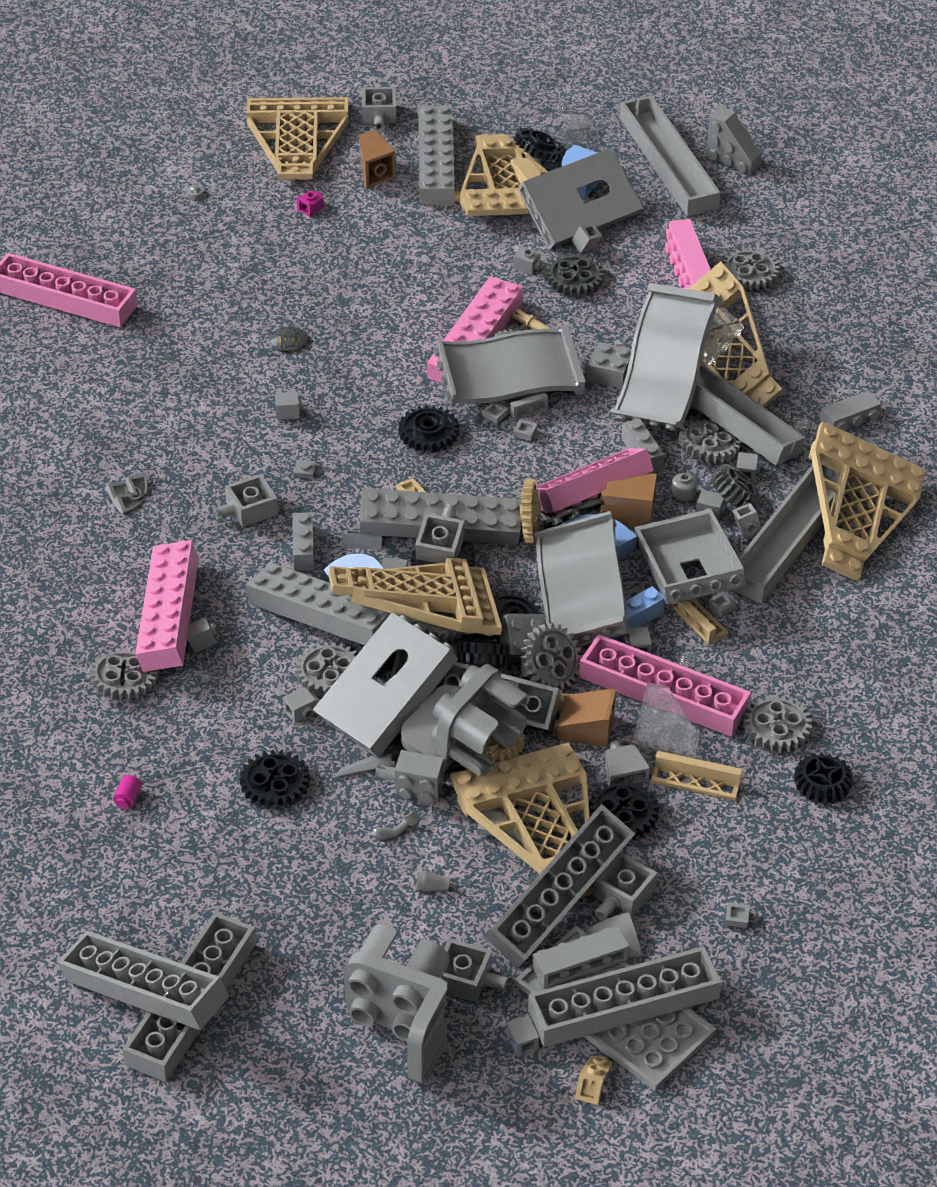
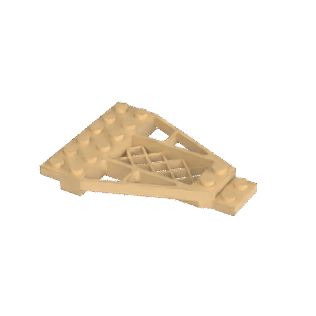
(293, 111)
(496, 198)
(757, 379)
(864, 465)
(422, 589)
(513, 783)

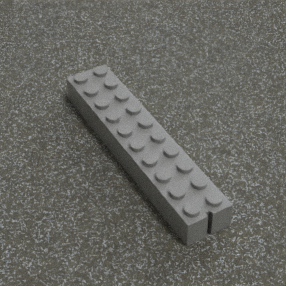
(670, 156)
(745, 418)
(784, 536)

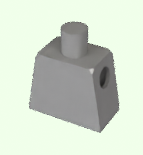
(625, 764)

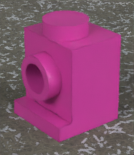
(312, 200)

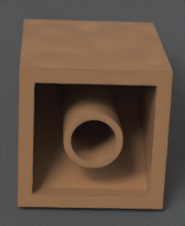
(376, 159)
(630, 499)
(586, 717)

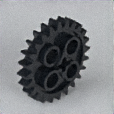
(274, 779)
(629, 804)

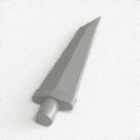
(366, 765)

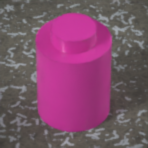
(127, 792)

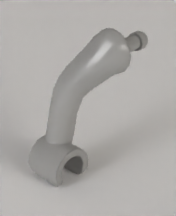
(589, 503)
(381, 833)

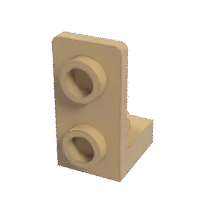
(592, 1079)

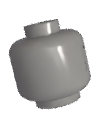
(684, 487)

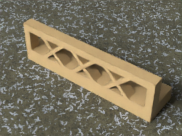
(695, 619)
(697, 771)

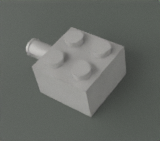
(379, 106)
(608, 365)
(248, 501)
(440, 536)
(515, 631)
(416, 776)
(623, 886)
(470, 970)

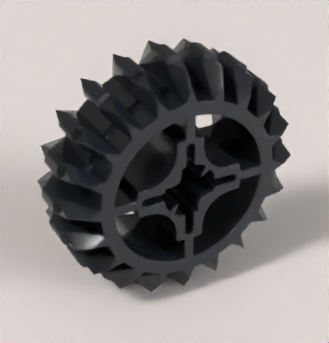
(824, 773)

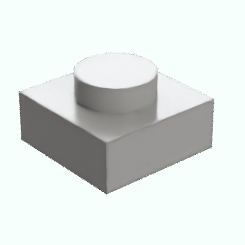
(495, 412)
(525, 430)
(304, 469)
(721, 604)
(737, 915)

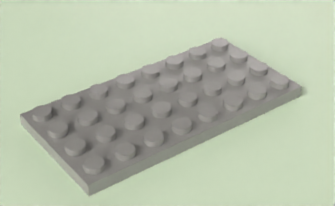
(646, 1048)

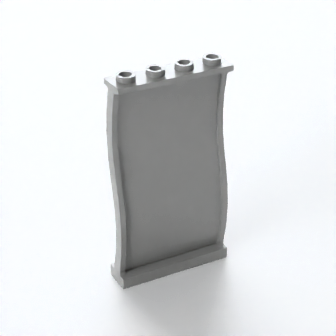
(666, 356)
(509, 366)
(582, 578)

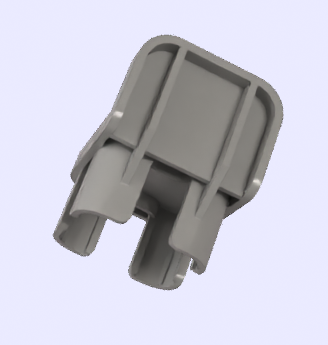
(460, 720)
(401, 996)

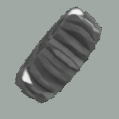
(735, 486)

